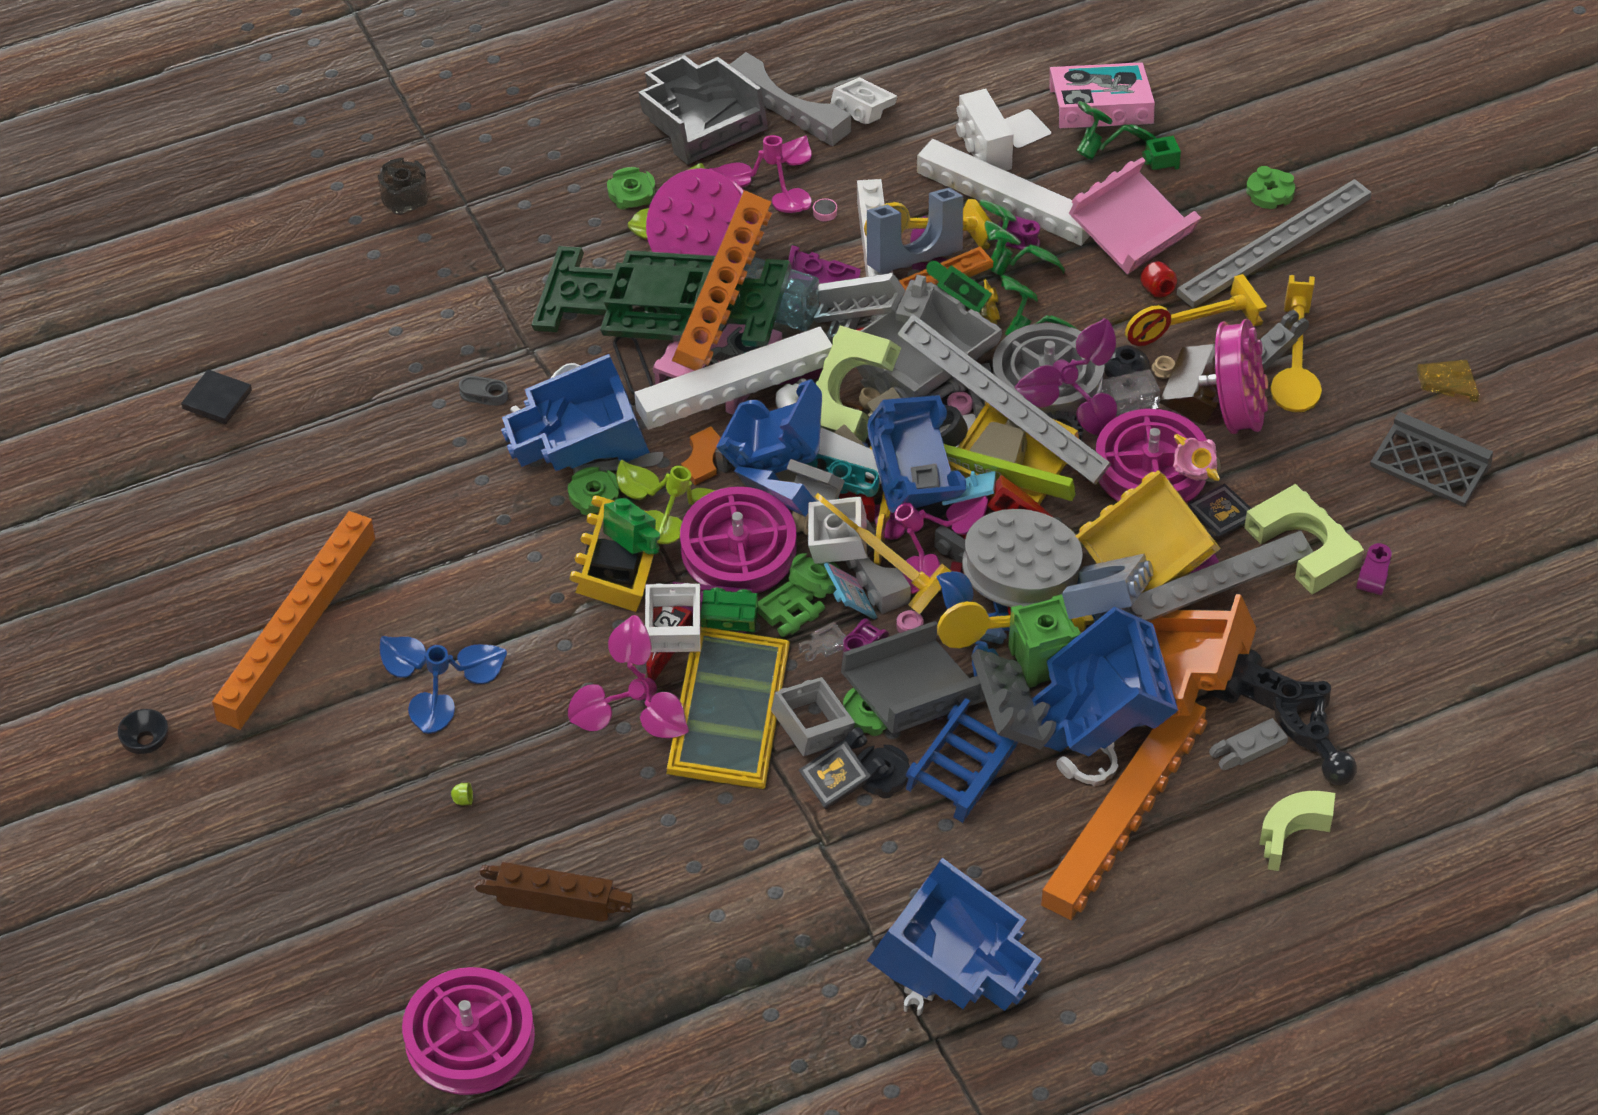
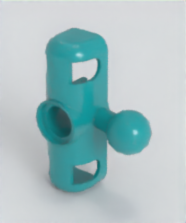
(853, 475)

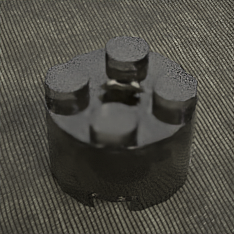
(403, 185)

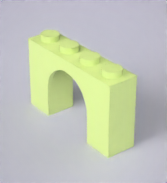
(848, 351)
(1296, 510)

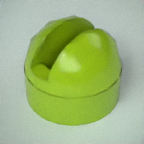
(462, 794)

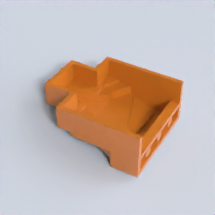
(1202, 649)

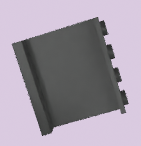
(909, 678)

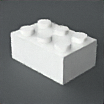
(984, 129)

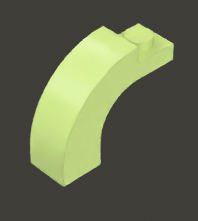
(1295, 813)

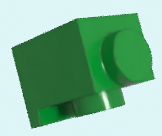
(1162, 153)

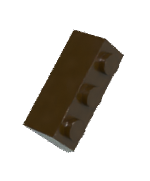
(1183, 388)

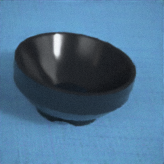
(1118, 366)
(140, 724)

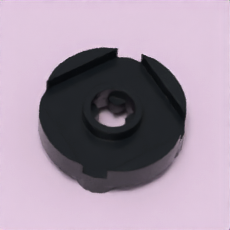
(897, 764)

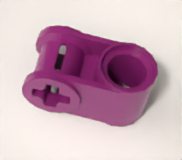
(1023, 231)
(1375, 569)
(863, 635)

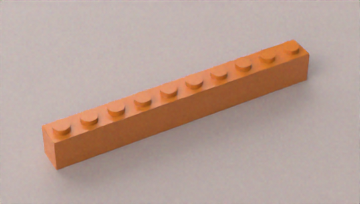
(293, 620)
(1121, 813)

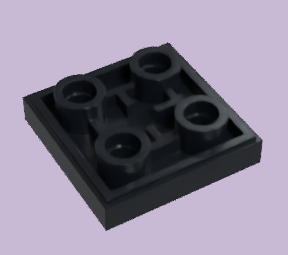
(216, 396)

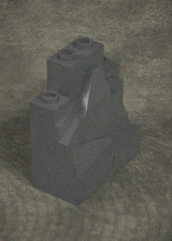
(702, 106)

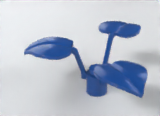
(958, 589)
(435, 711)

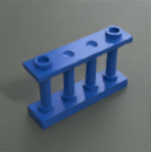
(976, 781)

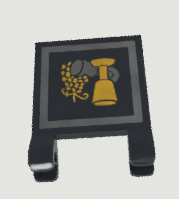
(1220, 511)
(840, 771)

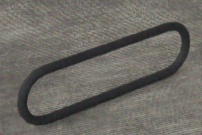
(623, 367)

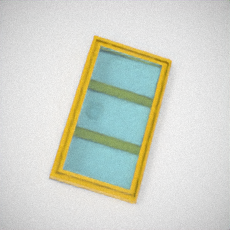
(729, 708)

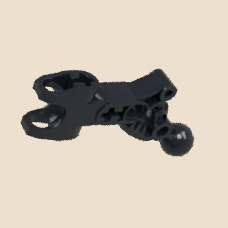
(1286, 699)

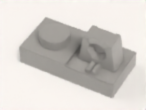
(915, 299)

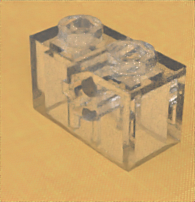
(1133, 391)

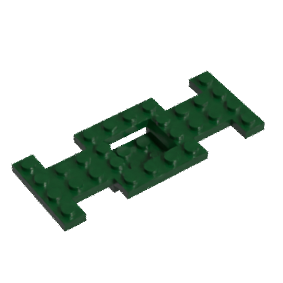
(655, 281)

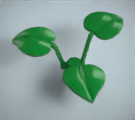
(1092, 141)
(1001, 255)
(1021, 321)

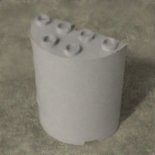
(913, 371)

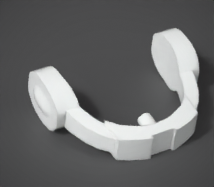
(1069, 770)

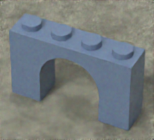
(940, 238)
(1108, 585)

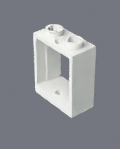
(678, 637)

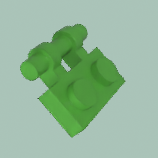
(786, 600)

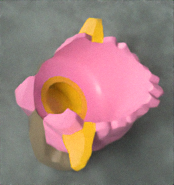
(1196, 459)

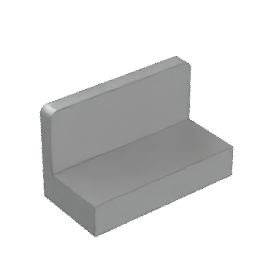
(816, 480)

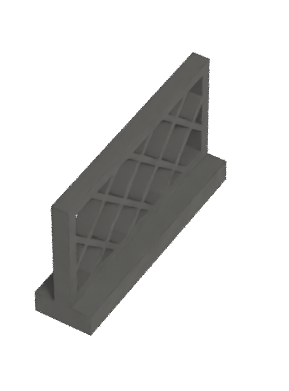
(1440, 444)

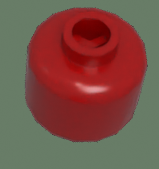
(1158, 279)

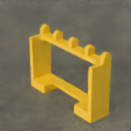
(602, 589)

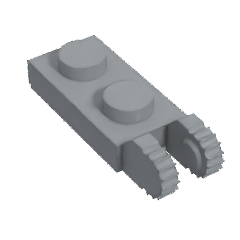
(1249, 744)

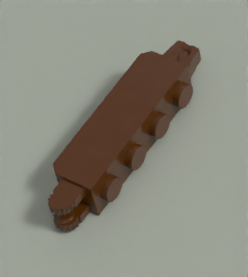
(553, 891)

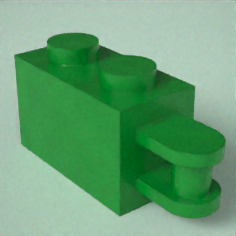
(959, 286)
(630, 527)

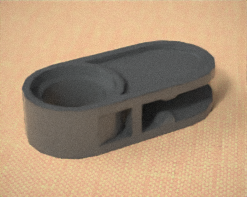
(478, 390)

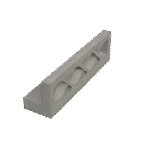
(859, 293)

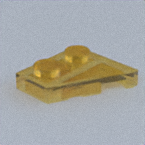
(1448, 378)

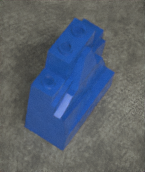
(576, 419)
(1107, 684)
(957, 943)

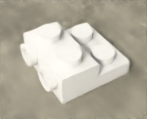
(862, 100)

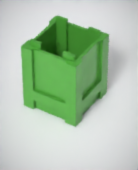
(1038, 634)

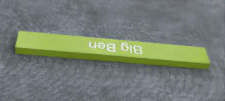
(1020, 475)

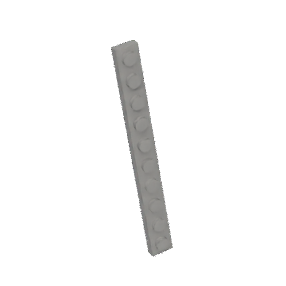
(1273, 243)
(1004, 399)
(1219, 577)

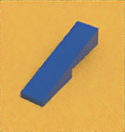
(792, 495)

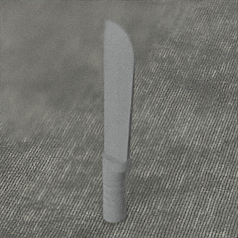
(646, 460)

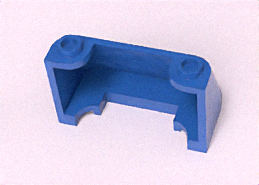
(906, 436)
(772, 438)

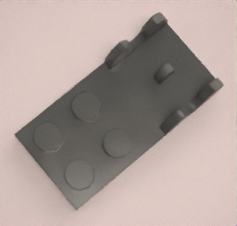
(1011, 701)

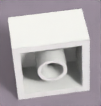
(831, 537)

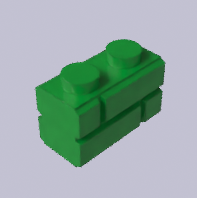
(729, 610)

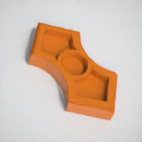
(703, 454)

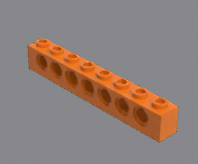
(751, 209)

